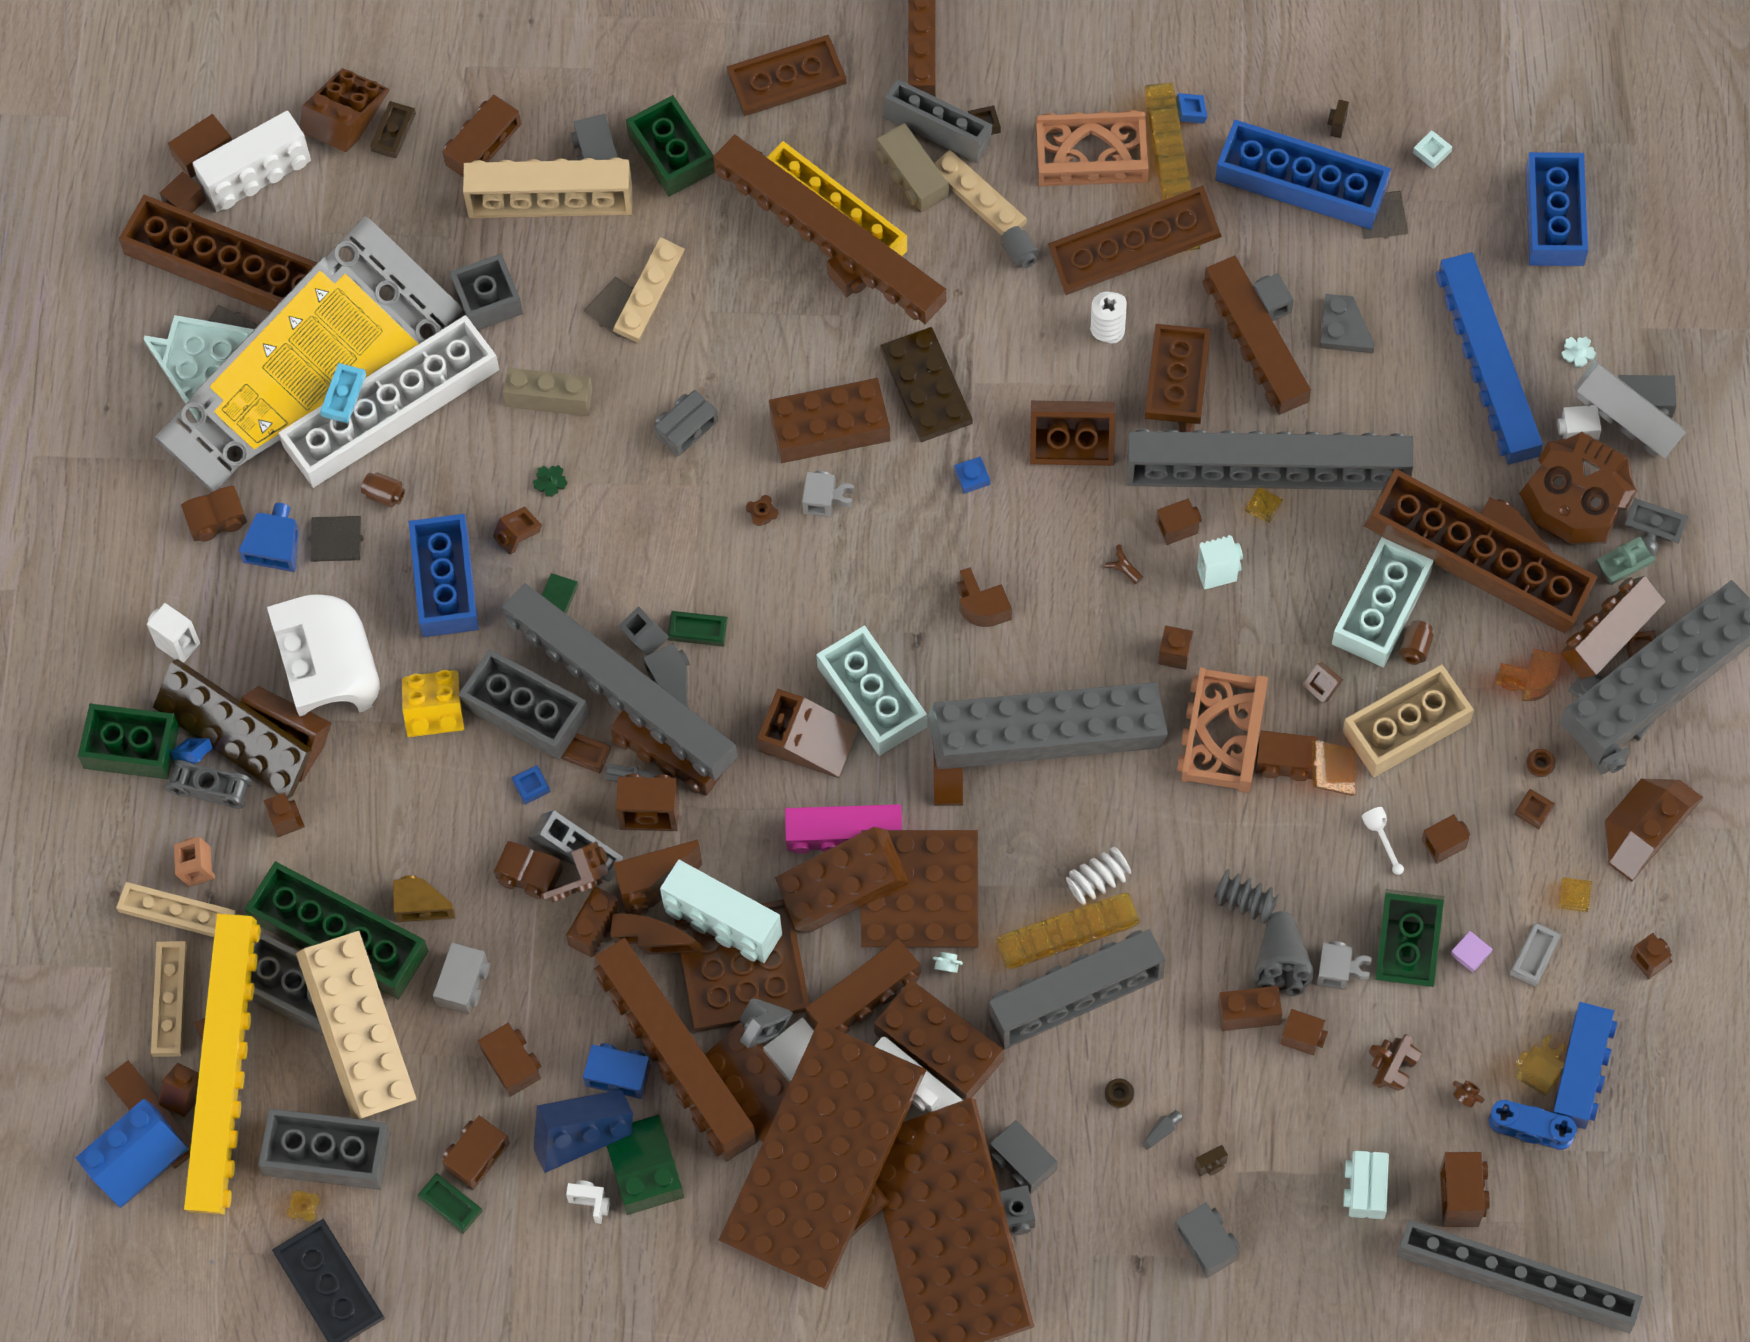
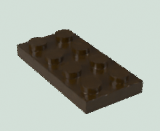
(926, 384)

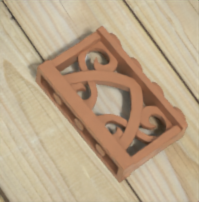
(1100, 124)
(1250, 702)

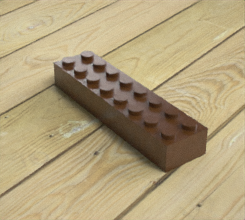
(212, 254)
(1481, 551)
(675, 1050)

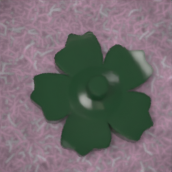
(550, 481)

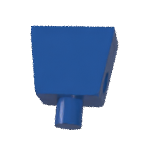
(272, 540)

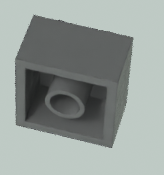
(486, 292)

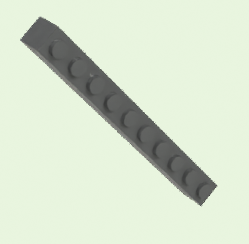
(619, 682)

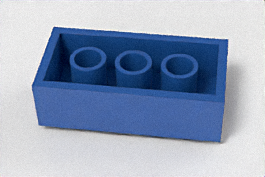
(1556, 209)
(443, 575)

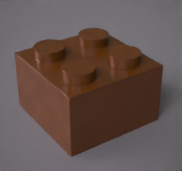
(647, 803)
(1463, 1189)

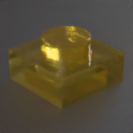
(1574, 894)

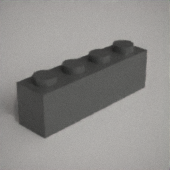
(937, 121)

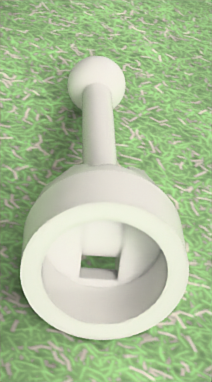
(1376, 821)

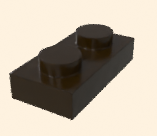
(393, 129)

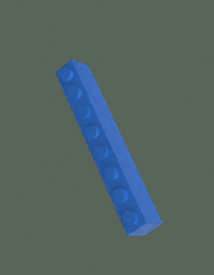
(1489, 359)

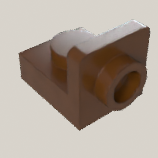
(516, 528)

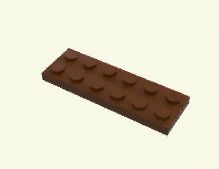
(1134, 240)

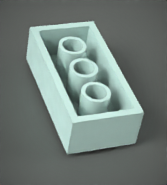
(1382, 602)
(872, 690)
(721, 912)

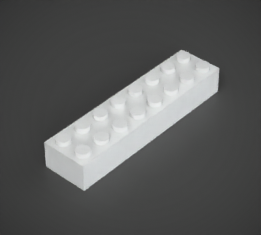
(392, 401)

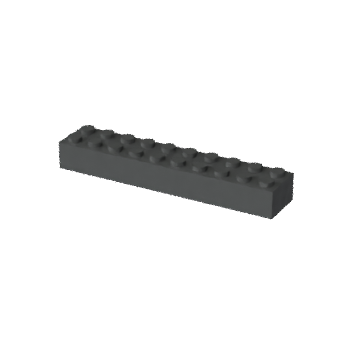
(1266, 459)

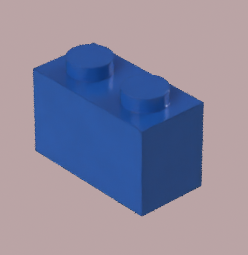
(616, 1070)

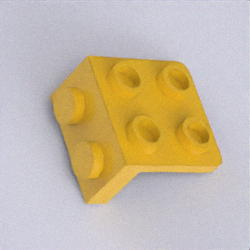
(432, 703)

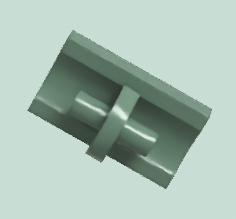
(1625, 561)

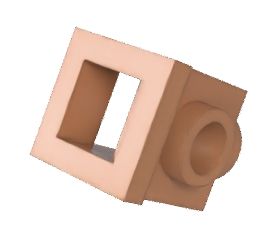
(193, 861)

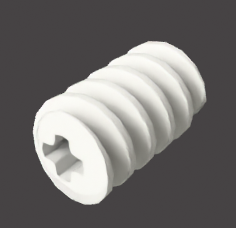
(1108, 317)
(1098, 874)

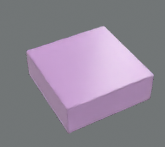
(1471, 951)

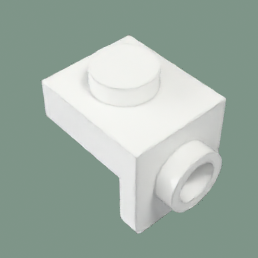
(588, 1194)

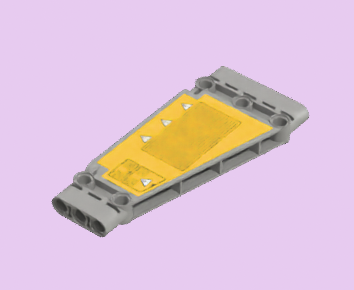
(294, 351)

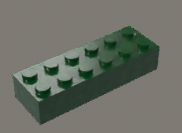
(314, 914)

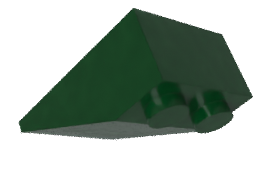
(1409, 937)
(645, 1167)

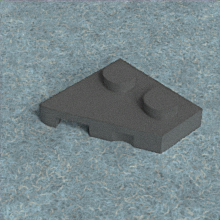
(1344, 326)

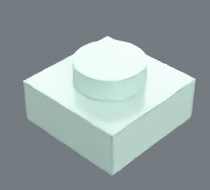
(1432, 149)

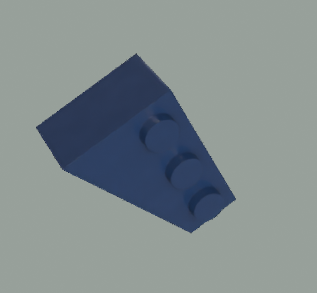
(580, 1126)

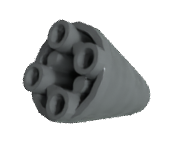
(1283, 957)

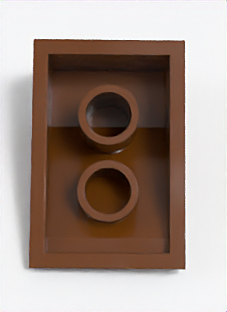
(643, 875)

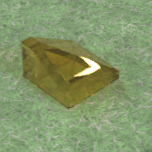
(1264, 505)

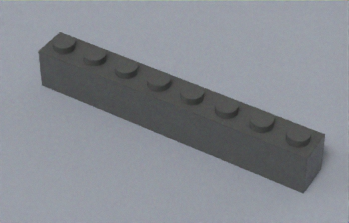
(1519, 1276)

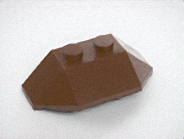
(1646, 822)

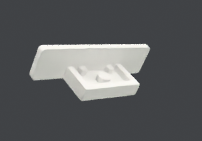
(931, 1092)

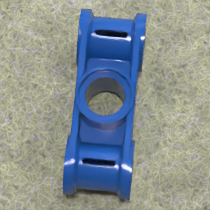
(1532, 1124)

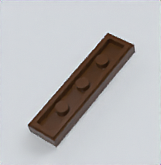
(132, 1089)

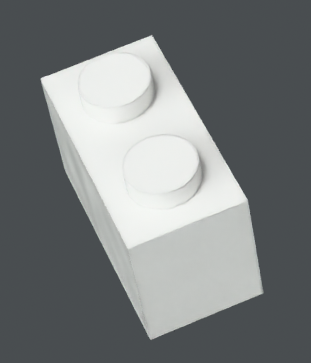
(173, 632)

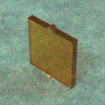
(1333, 768)

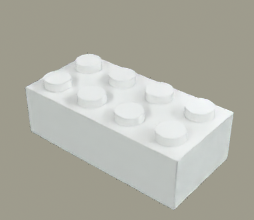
(252, 161)

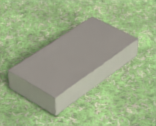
(1535, 954)

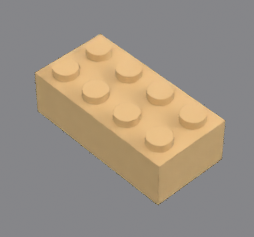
(1408, 720)

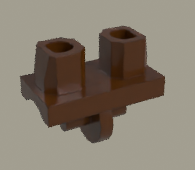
(1388, 1060)

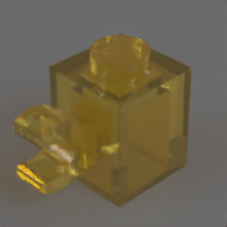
(1540, 1067)

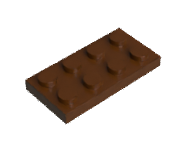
(786, 75)
(1177, 374)

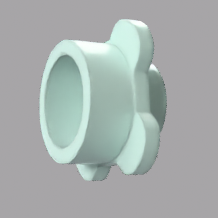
(947, 962)

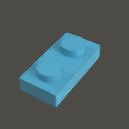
(343, 393)

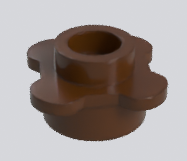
(762, 518)
(1467, 1093)

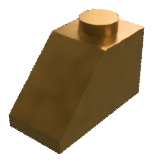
(419, 901)

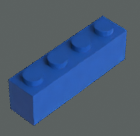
(1583, 1063)

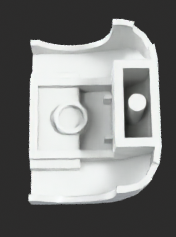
(324, 652)

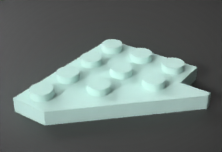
(194, 352)

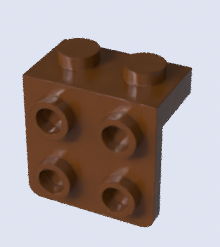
(591, 867)

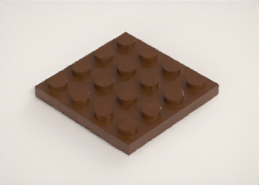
(941, 896)
(725, 981)

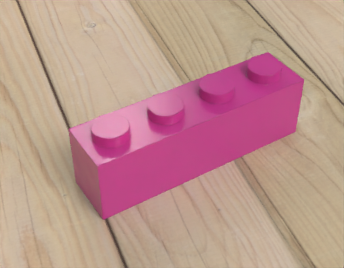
(829, 826)

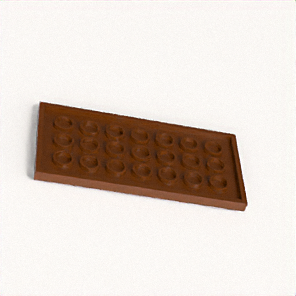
(822, 1155)
(951, 1230)

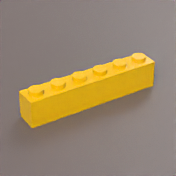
(838, 196)

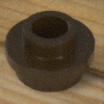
(1123, 1085)

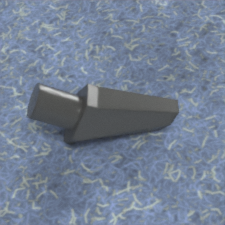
(1162, 1128)

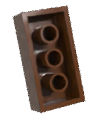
(829, 420)
(841, 879)
(939, 1040)

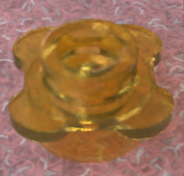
(299, 1198)

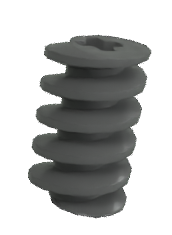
(1246, 897)

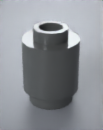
(1019, 247)

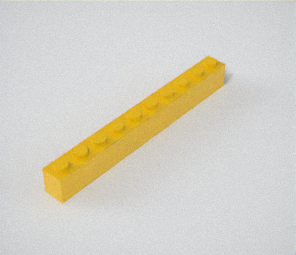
(221, 1064)

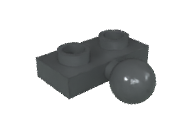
(1655, 523)

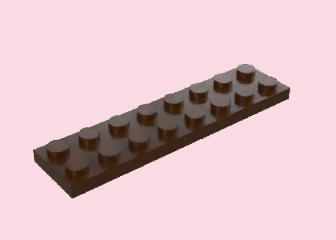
(759, 1090)

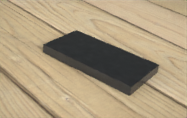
(328, 1283)

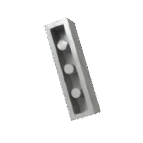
(1629, 409)

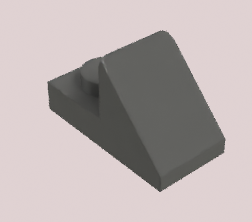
(763, 1022)

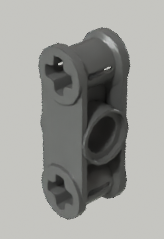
(227, 788)

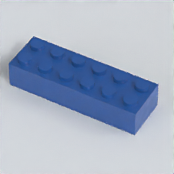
(1302, 174)

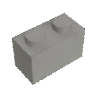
(461, 978)

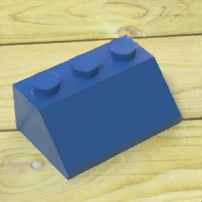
(132, 1153)

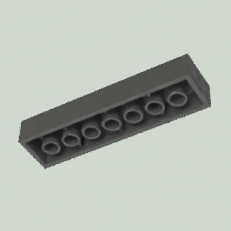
(1661, 673)
(1047, 725)

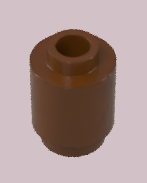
(383, 489)
(1416, 642)

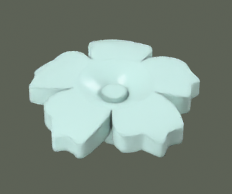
(1578, 351)

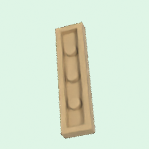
(979, 194)
(648, 290)
(170, 909)
(169, 999)

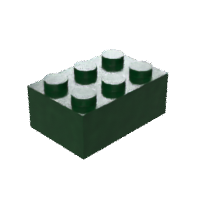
(670, 145)
(128, 741)

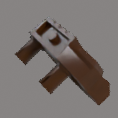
(1568, 508)

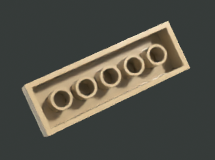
(548, 188)
(356, 1025)

